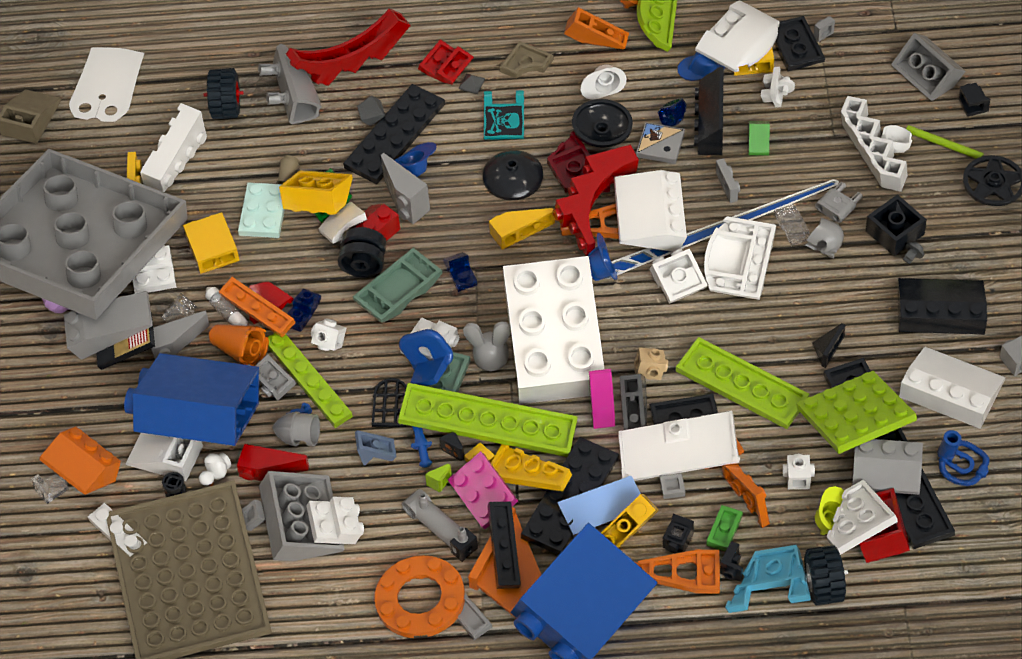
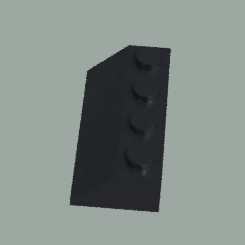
(710, 113)

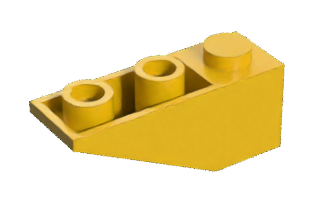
(630, 520)

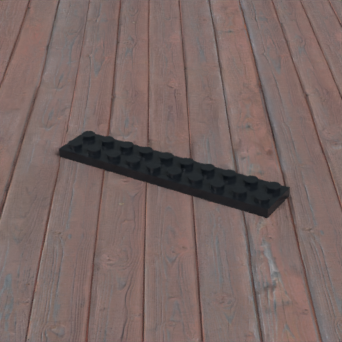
(921, 514)

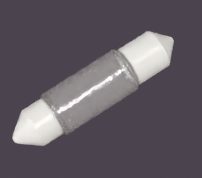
(225, 308)

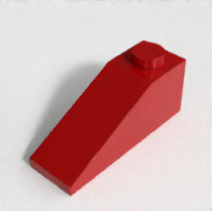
(257, 461)

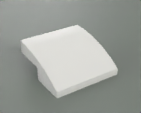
(338, 223)

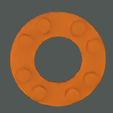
(429, 622)

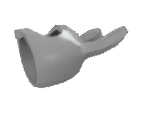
(489, 348)

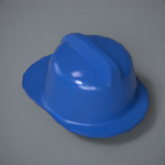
(696, 67)
(416, 159)
(600, 261)

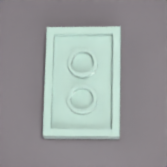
(262, 211)

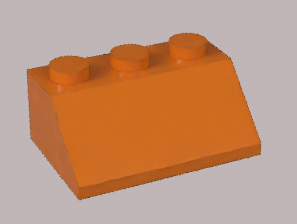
(81, 461)

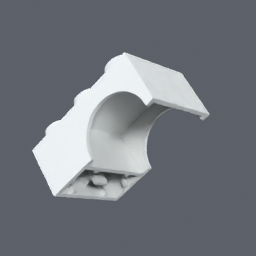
(553, 328)

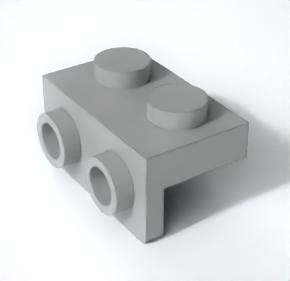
(274, 378)

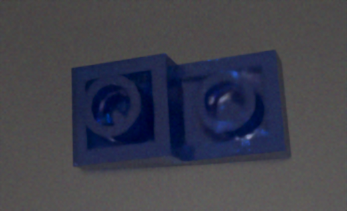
(303, 308)

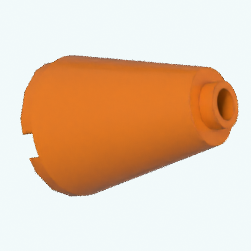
(240, 342)

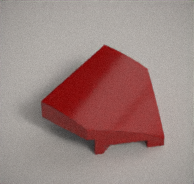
(272, 294)

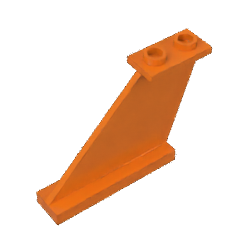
(483, 572)

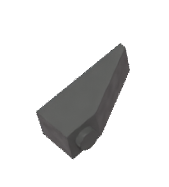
(634, 401)

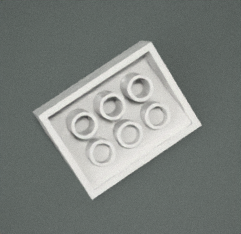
(650, 210)
(951, 387)

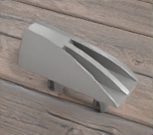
(295, 86)

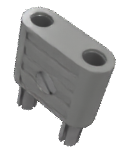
(836, 204)

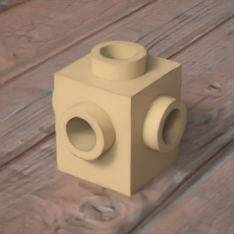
(650, 363)

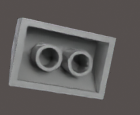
(927, 67)
(889, 465)

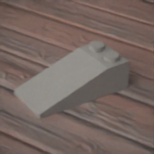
(118, 322)

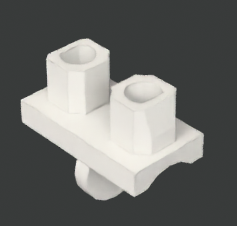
(778, 87)

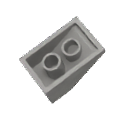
(406, 190)

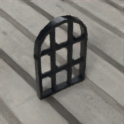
(385, 395)

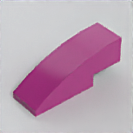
(602, 398)

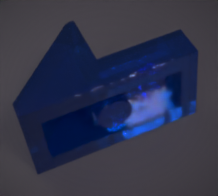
(460, 271)

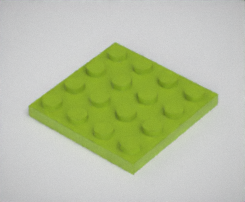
(856, 412)

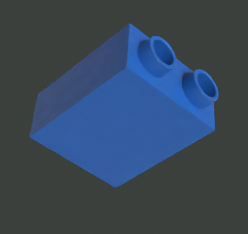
(194, 399)
(582, 597)

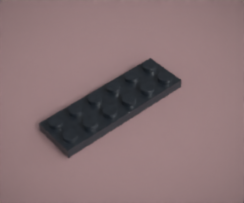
(394, 132)
(589, 469)

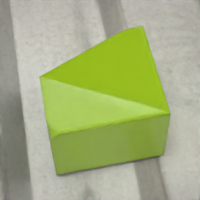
(438, 478)

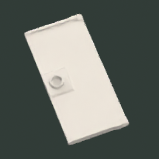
(679, 446)

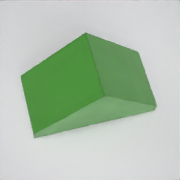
(759, 137)

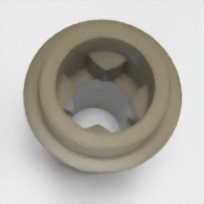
(288, 168)

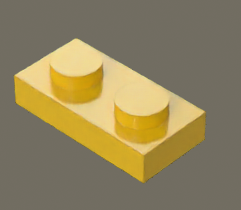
(134, 166)

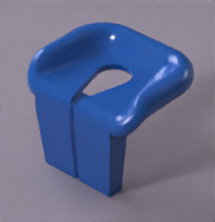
(426, 371)

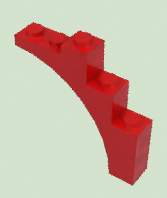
(373, 43)
(585, 189)

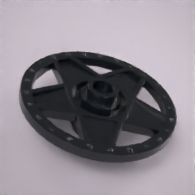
(993, 180)

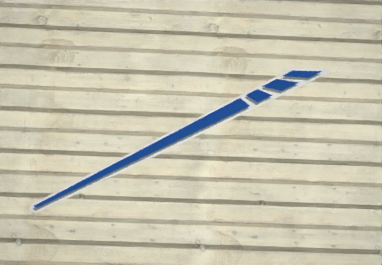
(647, 255)

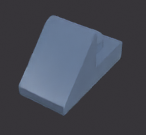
(375, 446)

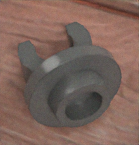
(914, 250)

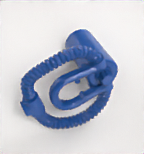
(948, 450)

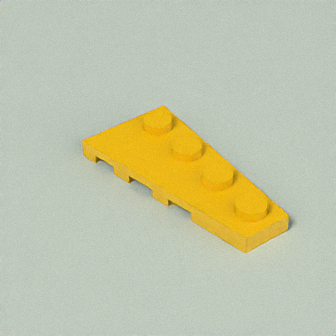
(528, 470)

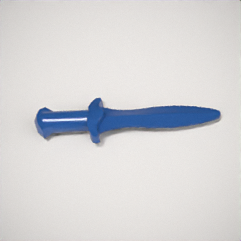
(421, 445)

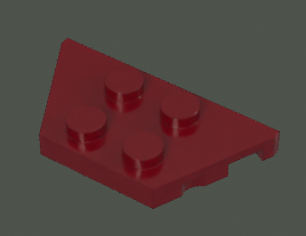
(568, 161)

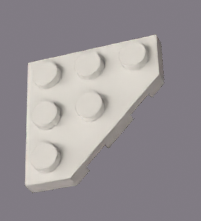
(859, 517)

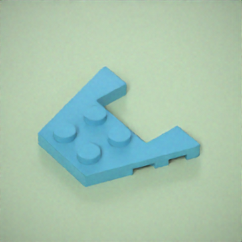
(770, 570)

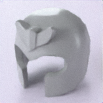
(826, 238)

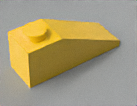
(518, 225)

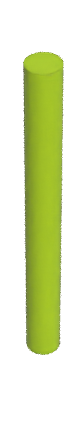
(944, 142)

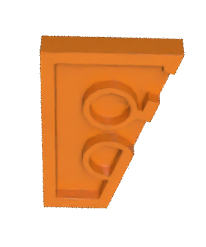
(745, 486)

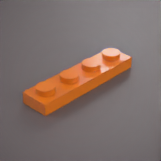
(257, 307)

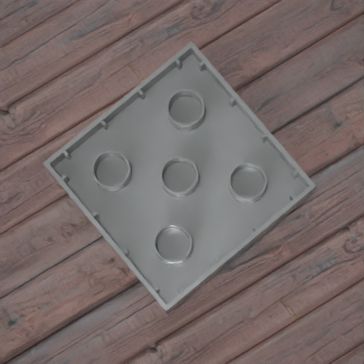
(81, 232)

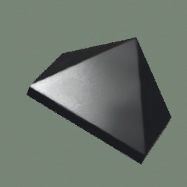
(828, 344)

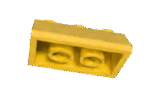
(316, 192)

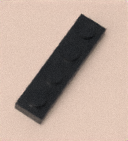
(504, 545)

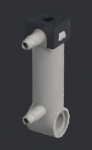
(458, 538)

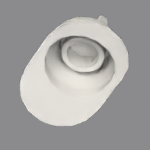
(603, 82)

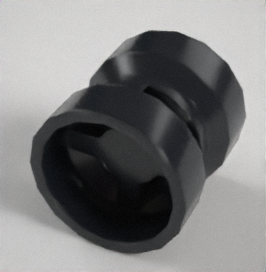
(173, 484)

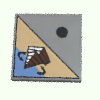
(660, 143)

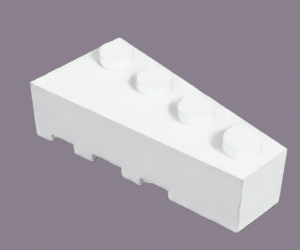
(174, 149)

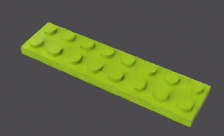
(488, 419)

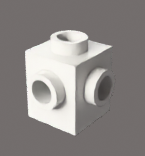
(328, 335)
(798, 471)

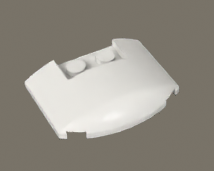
(739, 37)
(739, 257)

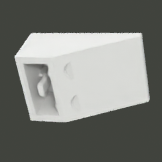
(164, 454)

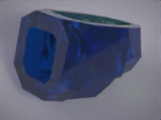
(672, 112)

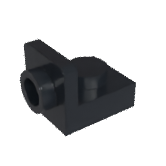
(729, 564)

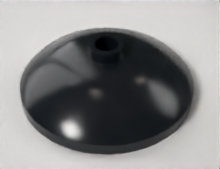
(602, 123)
(513, 175)

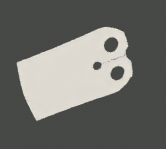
(107, 73)

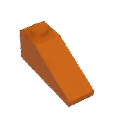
(594, 30)

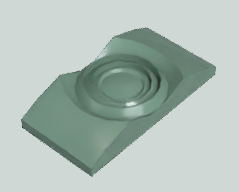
(398, 285)

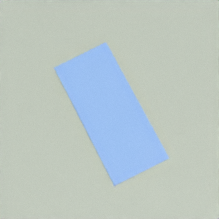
(599, 504)

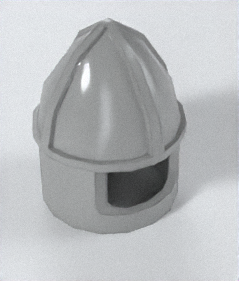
(298, 427)

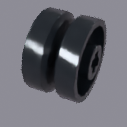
(362, 252)

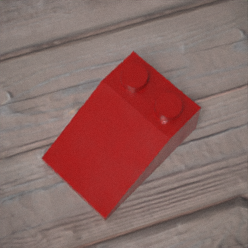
(890, 540)

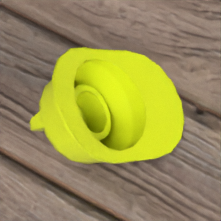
(828, 506)

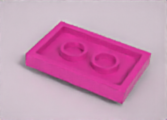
(478, 485)

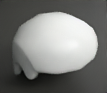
(900, 137)

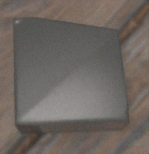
(371, 110)

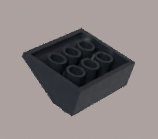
(942, 306)

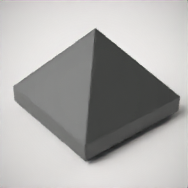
(471, 83)

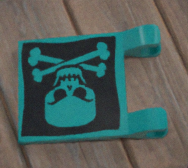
(503, 120)

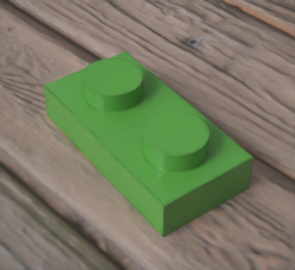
(724, 528)

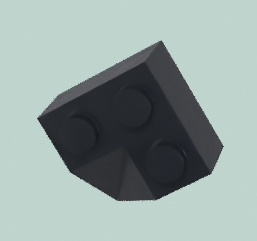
(895, 225)

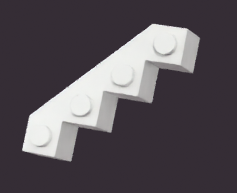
(876, 151)

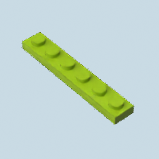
(309, 379)

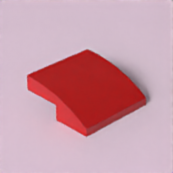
(445, 62)

